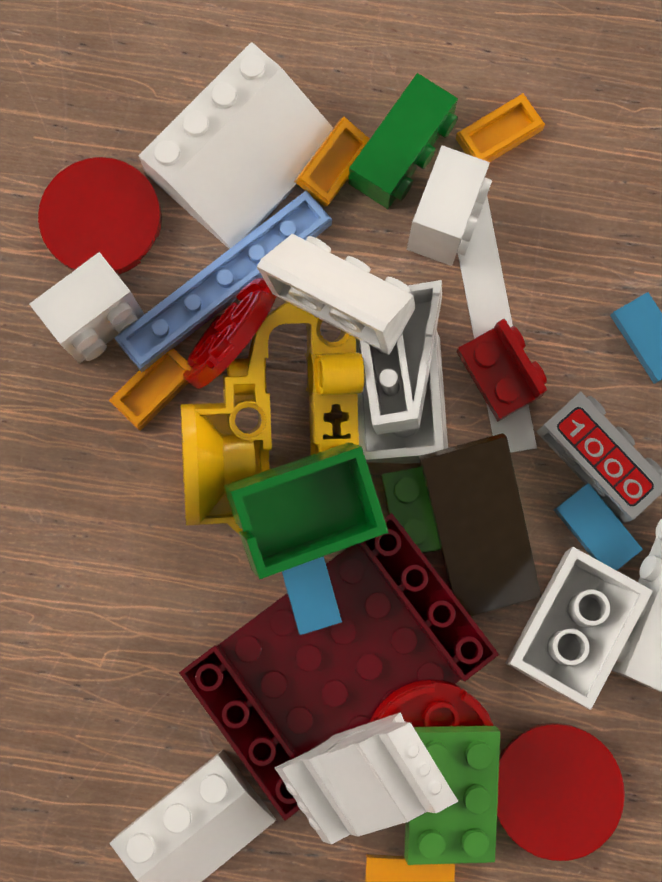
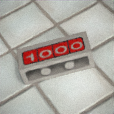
(603, 457)

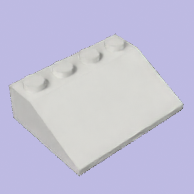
(237, 147)

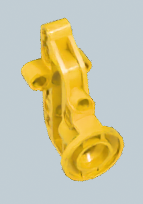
(221, 453)

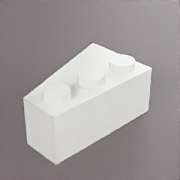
(400, 379)

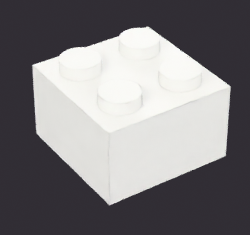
(449, 206)
(88, 309)

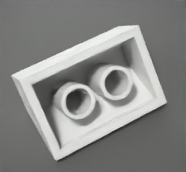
(338, 290)
(407, 445)
(579, 627)
(194, 826)

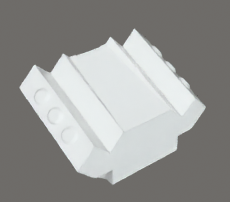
(366, 780)

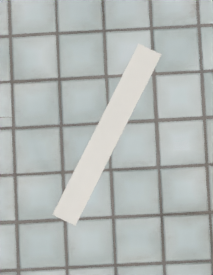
(486, 307)

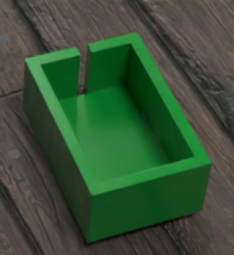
(306, 509)

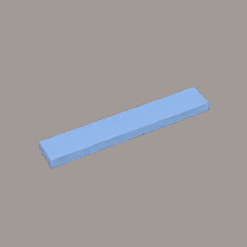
(217, 283)

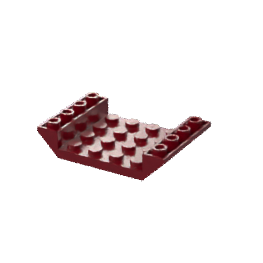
(291, 691)

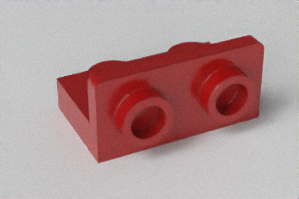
(503, 370)

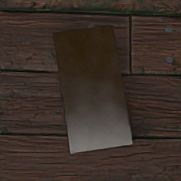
(481, 524)

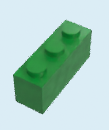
(404, 142)

